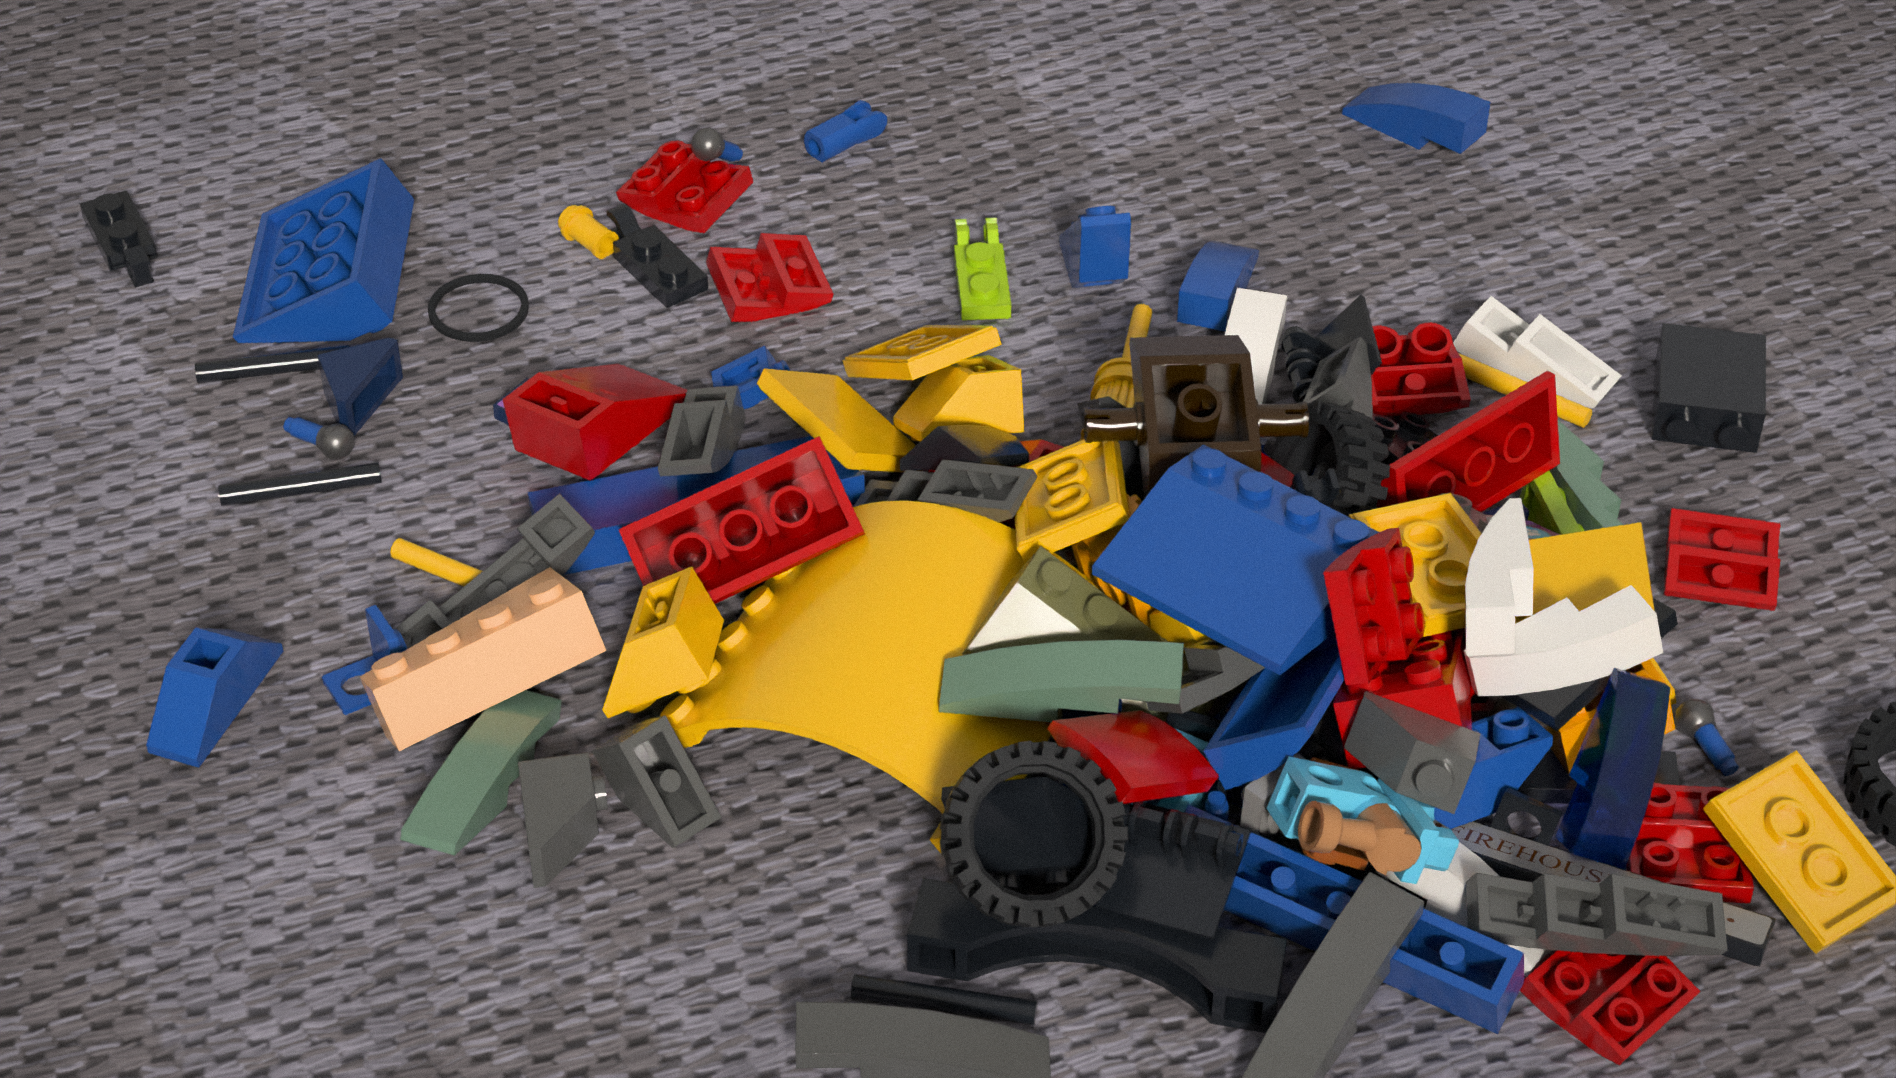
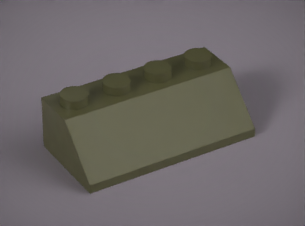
(1056, 604)

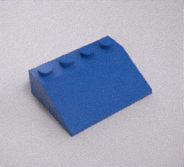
(328, 261)
(1233, 557)

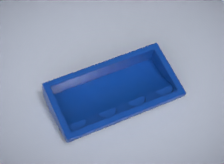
(1275, 716)

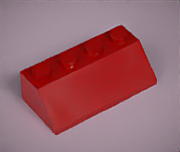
(1485, 453)
(748, 524)

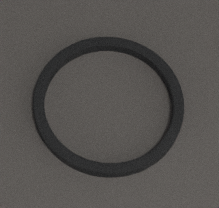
(482, 336)

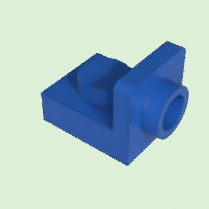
(746, 373)

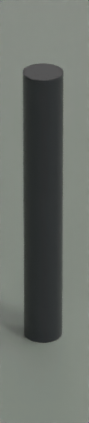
(260, 365)
(299, 484)
(944, 999)

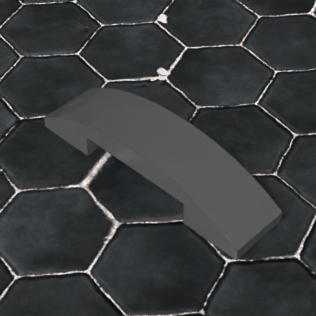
(550, 539)

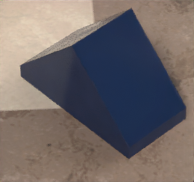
(360, 379)

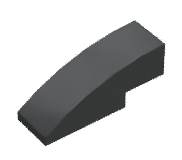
(703, 431)

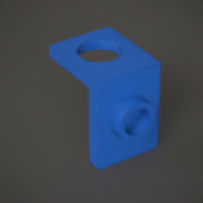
(383, 643)

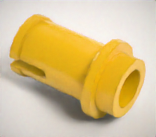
(579, 225)

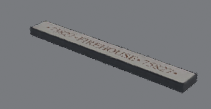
(1527, 860)

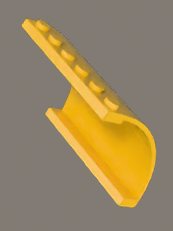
(860, 646)

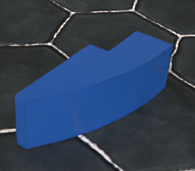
(1421, 114)
(1213, 282)

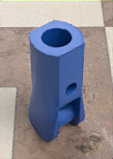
(844, 131)

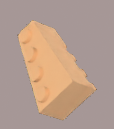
(483, 659)

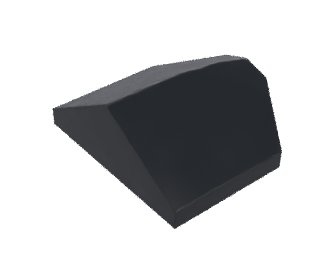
(965, 444)

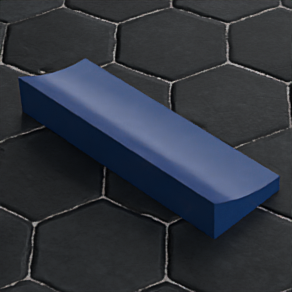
(630, 496)

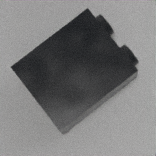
(1709, 387)

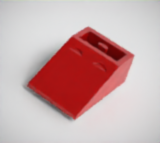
(587, 415)
(1429, 680)

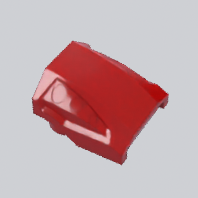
(1418, 372)

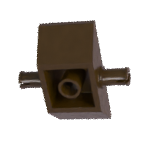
(1191, 396)

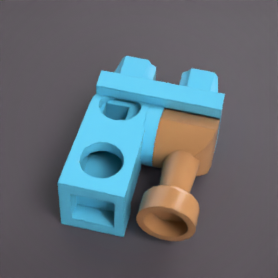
(1350, 808)

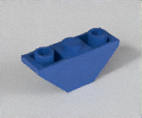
(1097, 247)
(206, 690)
(1506, 755)

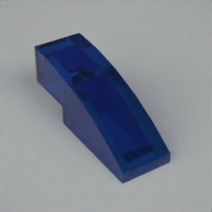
(1616, 769)

